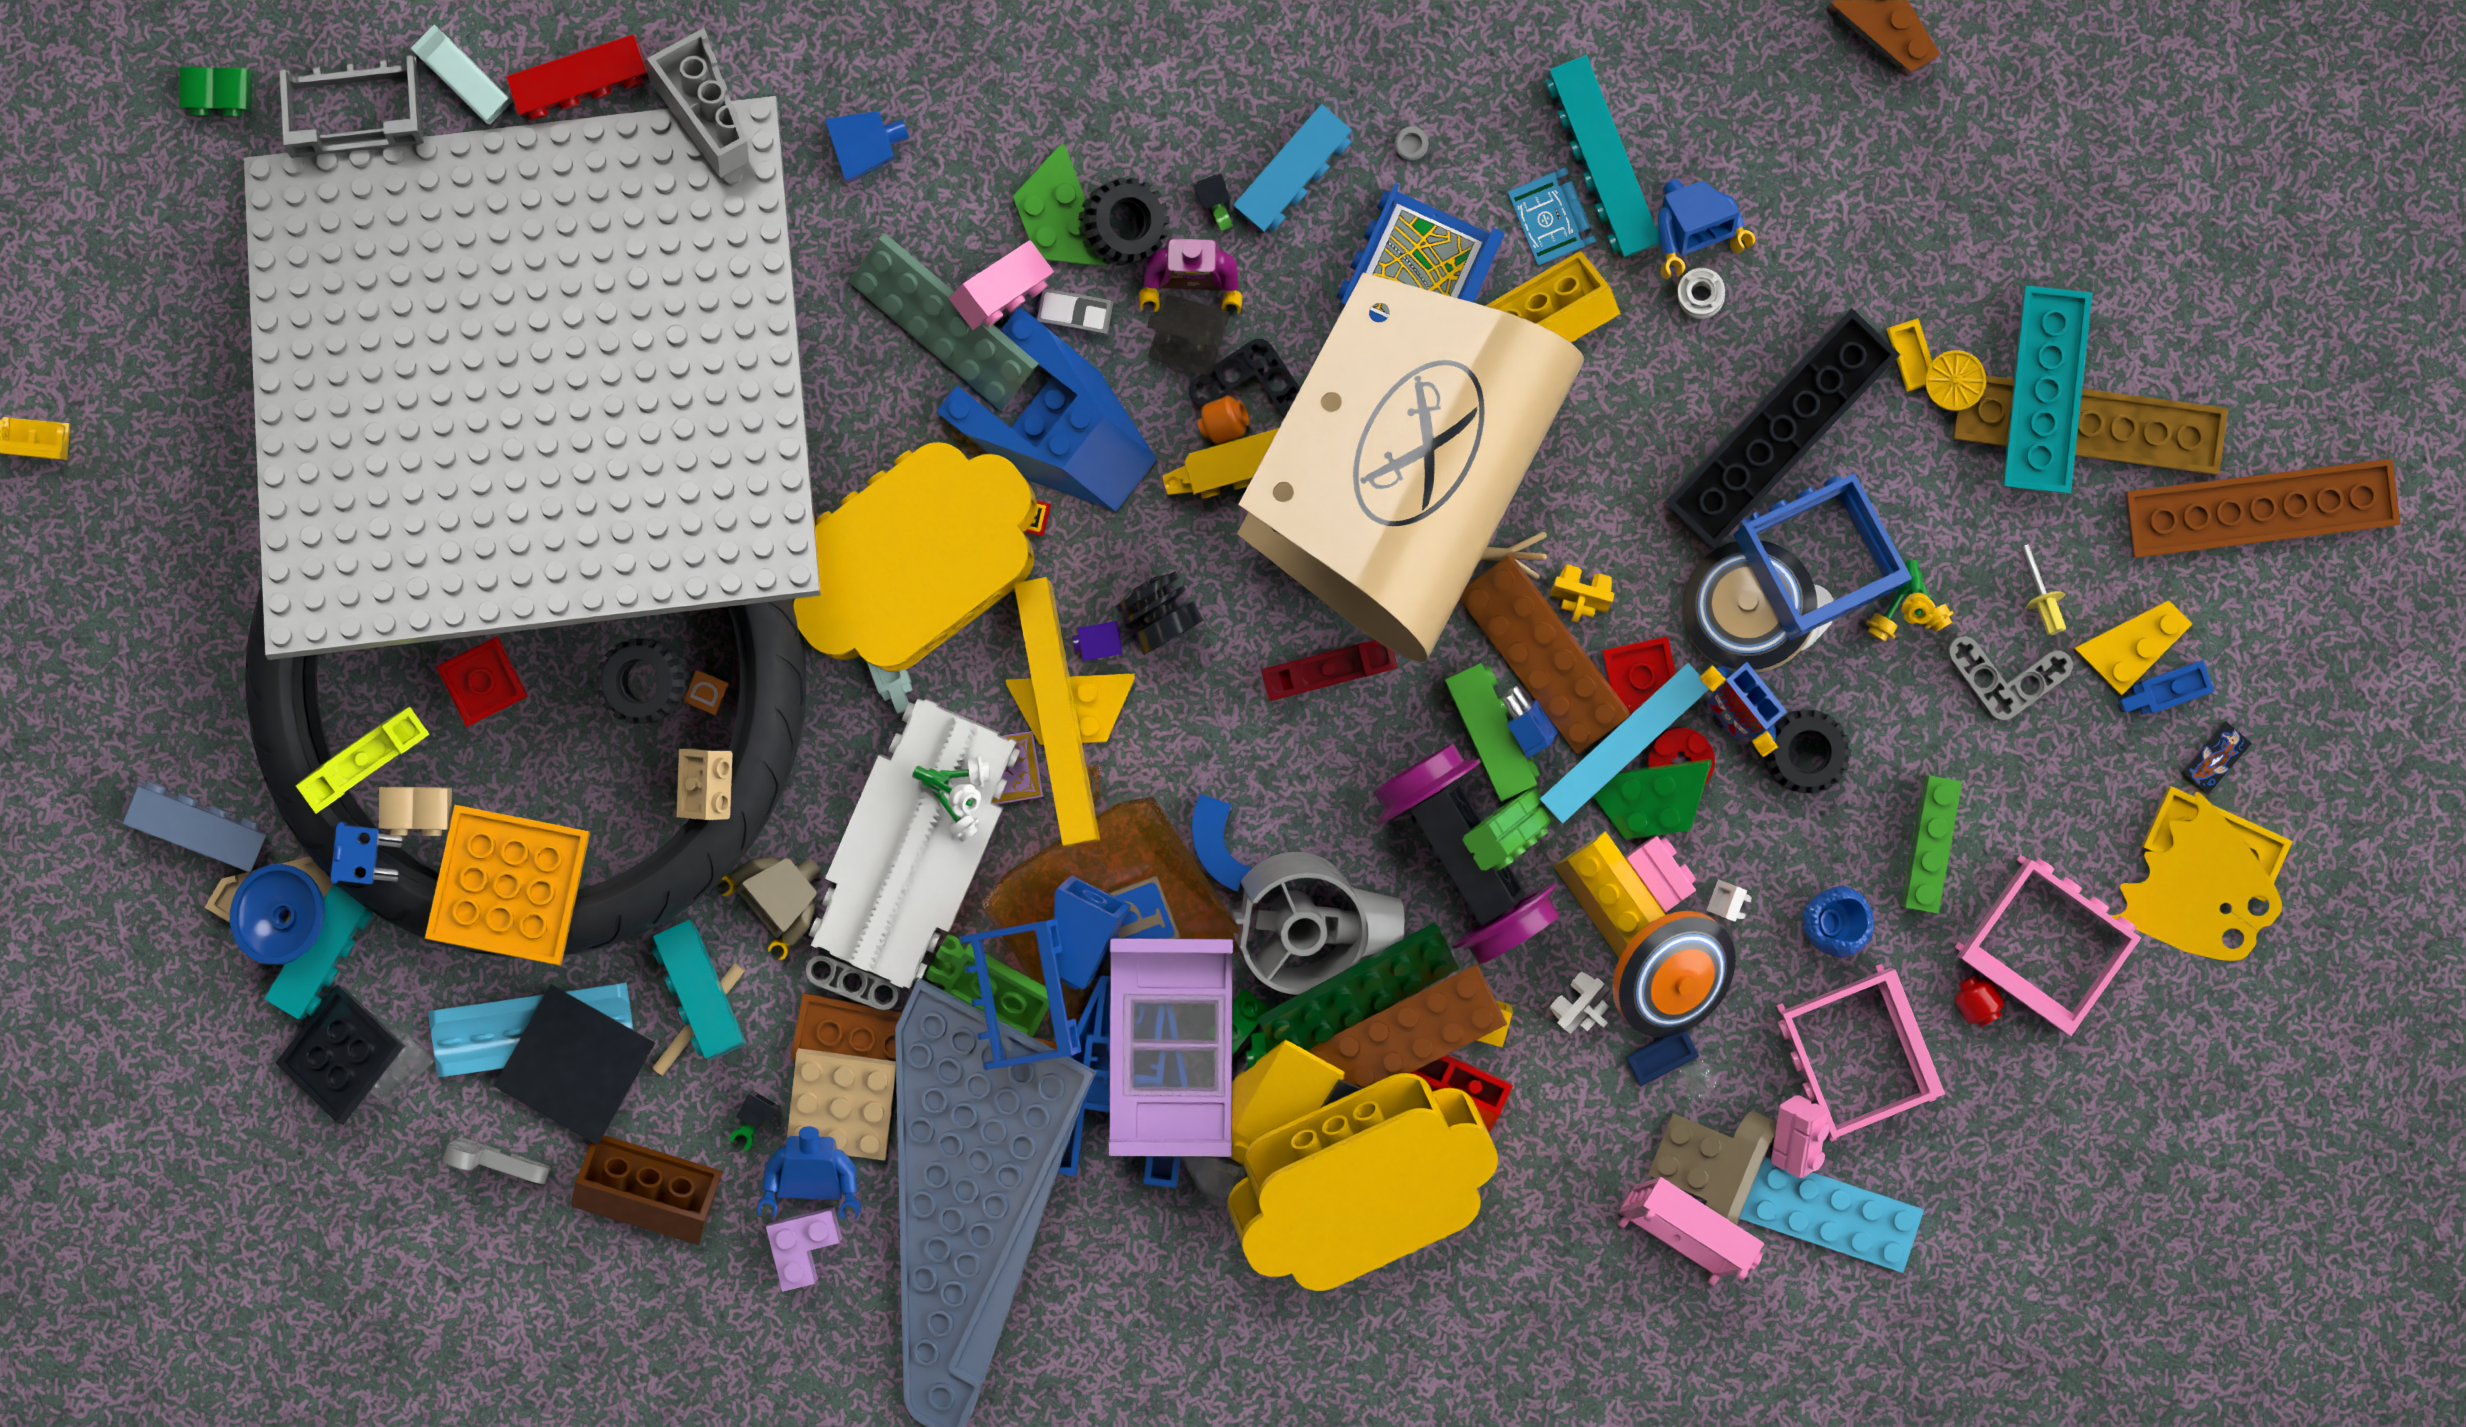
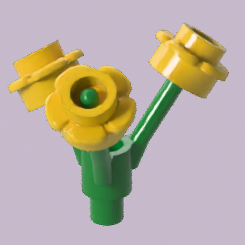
(1916, 608)

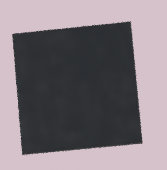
(574, 1064)

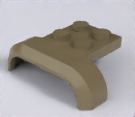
(1714, 1163)

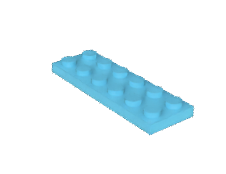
(1833, 1215)

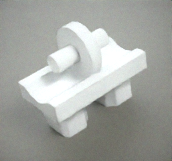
(1591, 993)

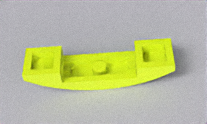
(361, 759)

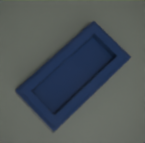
(1661, 1057)

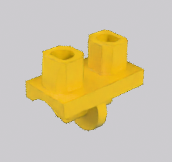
(1582, 598)

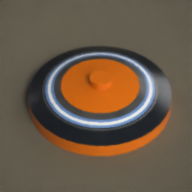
(1673, 973)

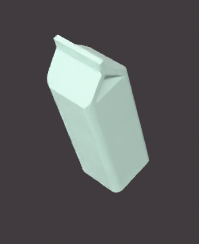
(461, 74)

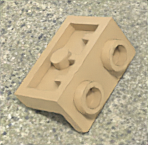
(704, 784)

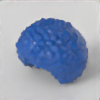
(1838, 921)

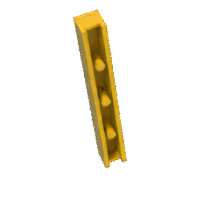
(1056, 712)

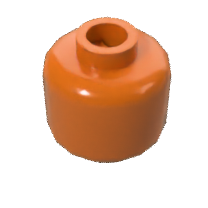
(1223, 420)

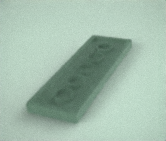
(922, 308)

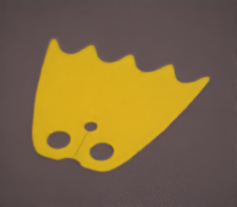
(2192, 881)

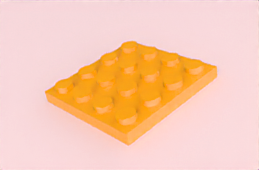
(507, 885)

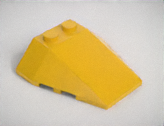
(1277, 1091)

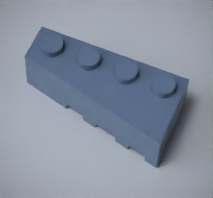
(193, 825)

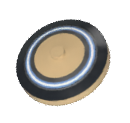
(1731, 614)

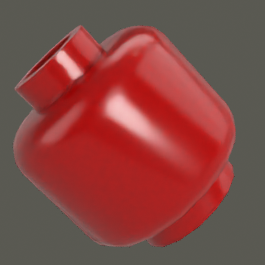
(1978, 1001)

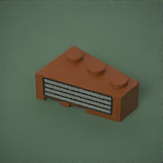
(1890, 29)

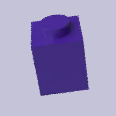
(1098, 641)

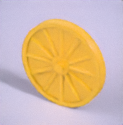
(1955, 380)

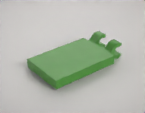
(1016, 997)

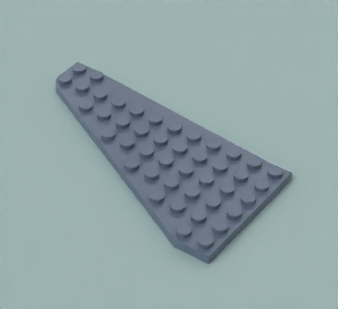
(971, 1189)

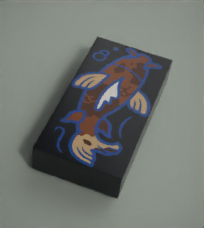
(2216, 757)

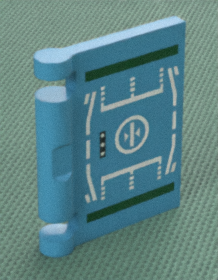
(1551, 216)

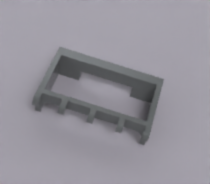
(394, 132)

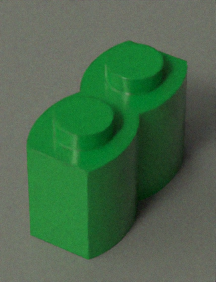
(215, 90)

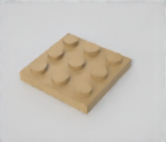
(844, 1100)

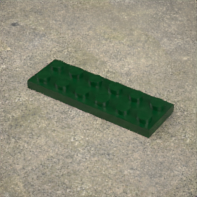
(1361, 990)

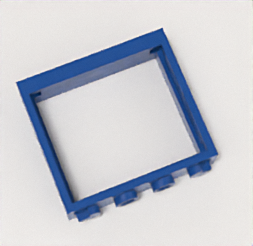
(1870, 529)

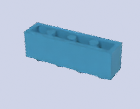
(1293, 169)

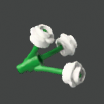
(962, 799)

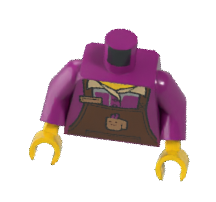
(1191, 266)

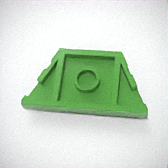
(1051, 209)

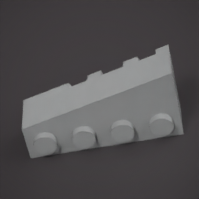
(700, 100)

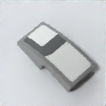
(1075, 311)

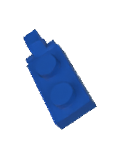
(2169, 689)

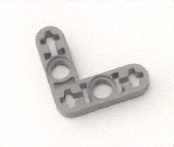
(2011, 689)
(468, 1154)

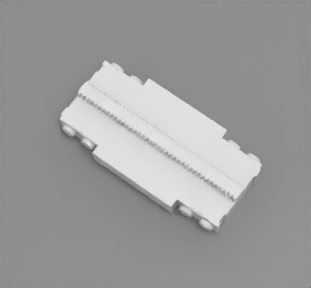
(897, 858)

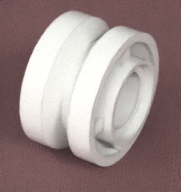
(1708, 279)

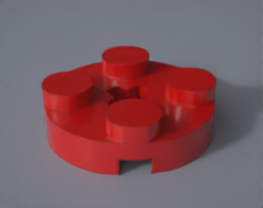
(1680, 739)

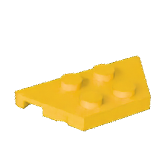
(1096, 701)

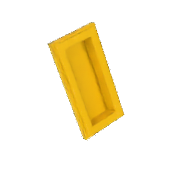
(1915, 356)

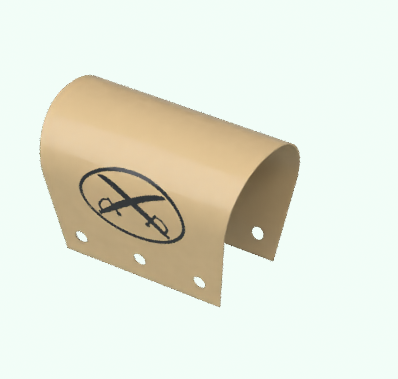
(1405, 456)

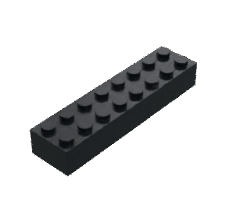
(1781, 429)

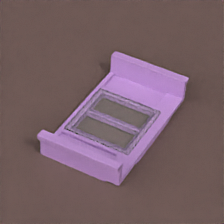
(1170, 1047)

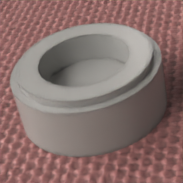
(1411, 143)

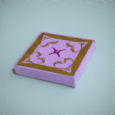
(1024, 778)

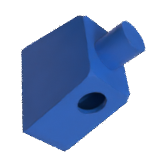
(864, 142)

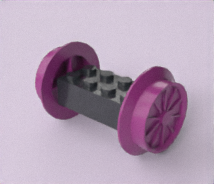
(1445, 817)

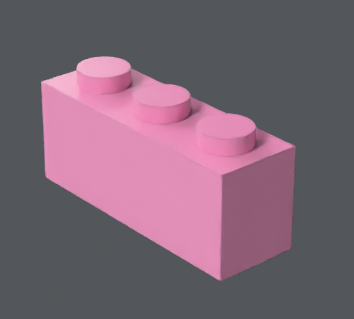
(1002, 286)

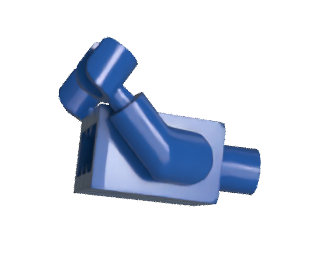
(811, 1170)

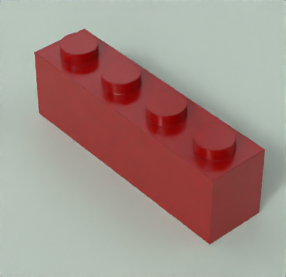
(578, 77)

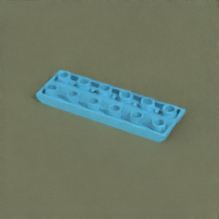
(486, 1033)

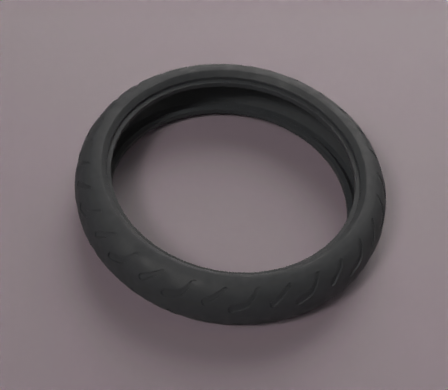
(763, 747)

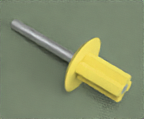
(2045, 602)

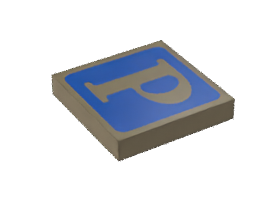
(1149, 911)

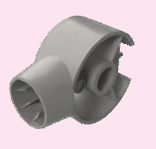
(1366, 929)

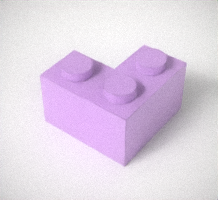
(793, 1241)

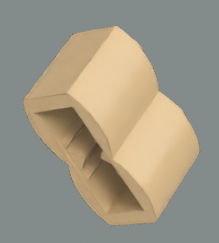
(415, 809)

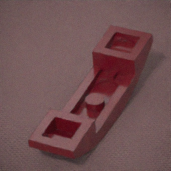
(1327, 669)

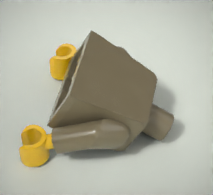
(778, 896)

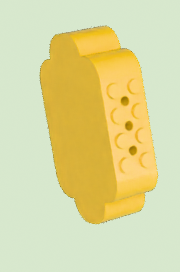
(918, 556)
(1362, 1182)

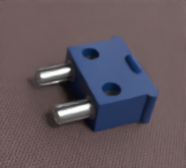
(1529, 723)
(353, 853)

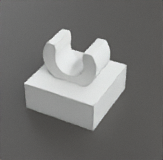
(1727, 901)

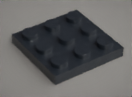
(340, 1054)

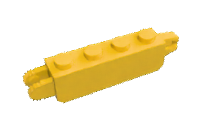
(1220, 466)

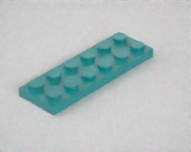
(2047, 389)

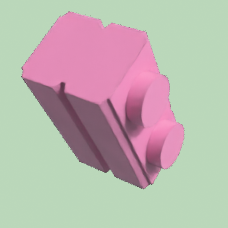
(1661, 873)
(1800, 1136)

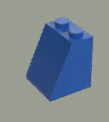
(1086, 925)

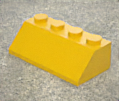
(1563, 299)
(1609, 891)

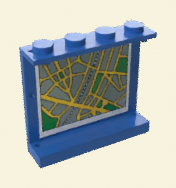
(1422, 250)

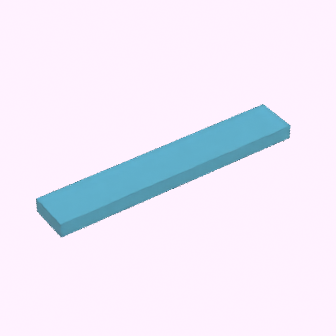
(1624, 743)

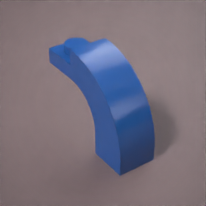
(1209, 844)

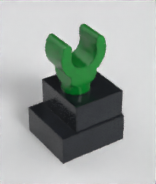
(753, 1113)

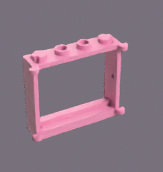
(2018, 986)
(1907, 1031)
(1691, 1229)

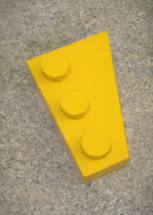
(2134, 646)

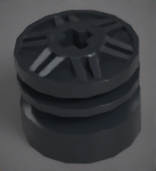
(1159, 612)

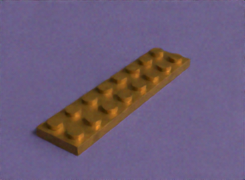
(2115, 428)

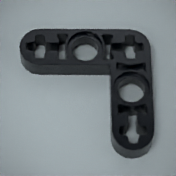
(1248, 369)

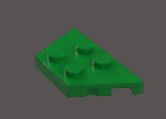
(1654, 798)

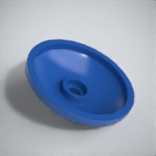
(260, 913)

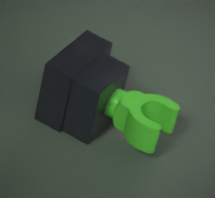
(1212, 194)

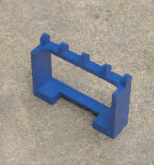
(1064, 1030)

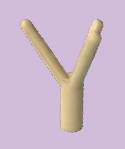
(1499, 554)

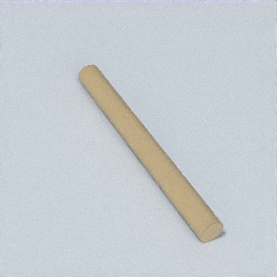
(687, 1033)

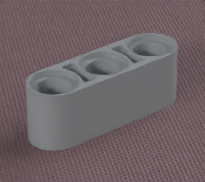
(836, 983)

